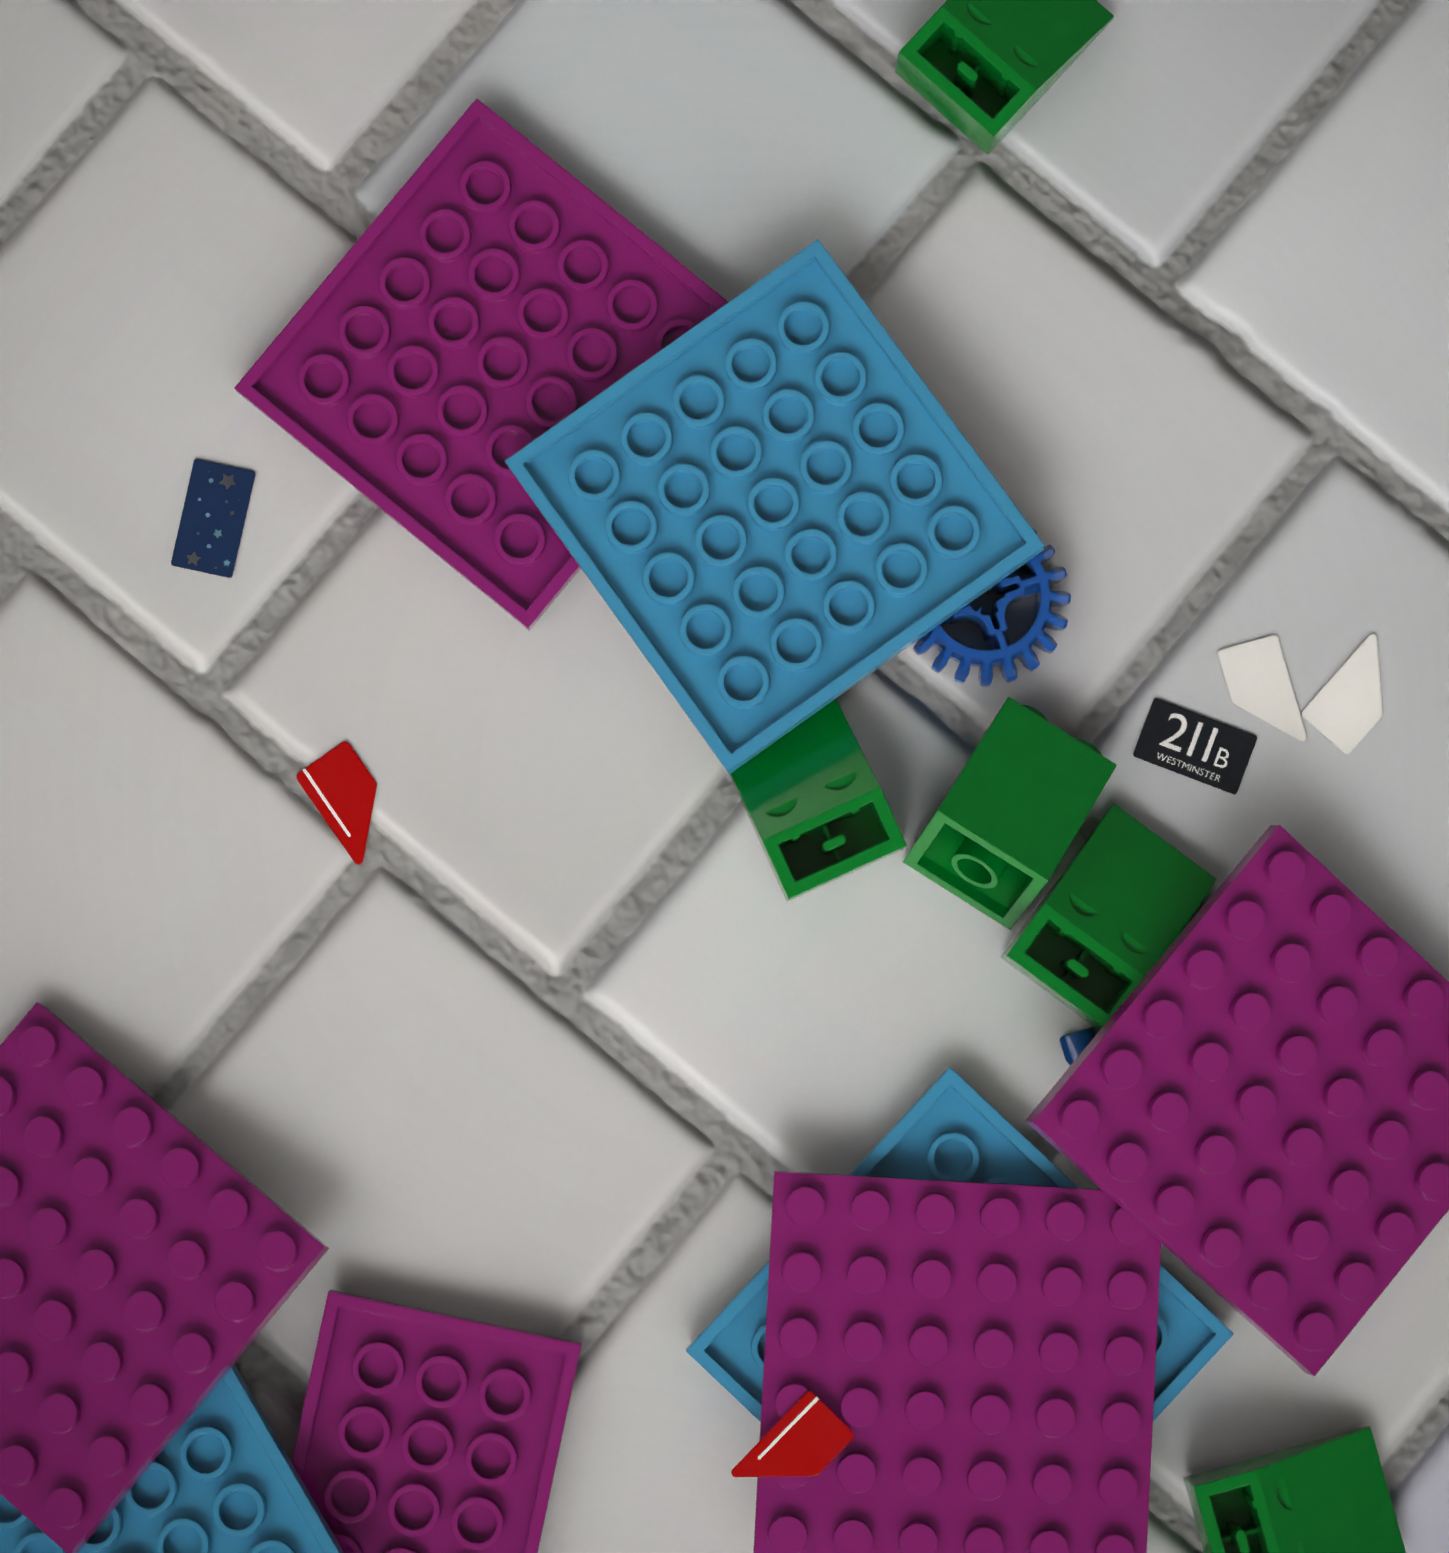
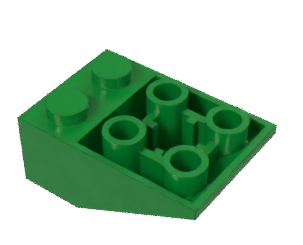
(996, 59)
(817, 804)
(1108, 917)
(1299, 1501)

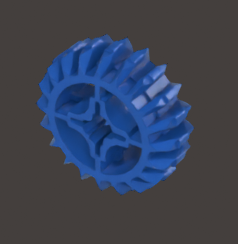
(994, 629)

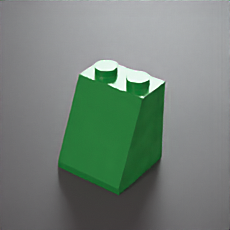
(1010, 813)

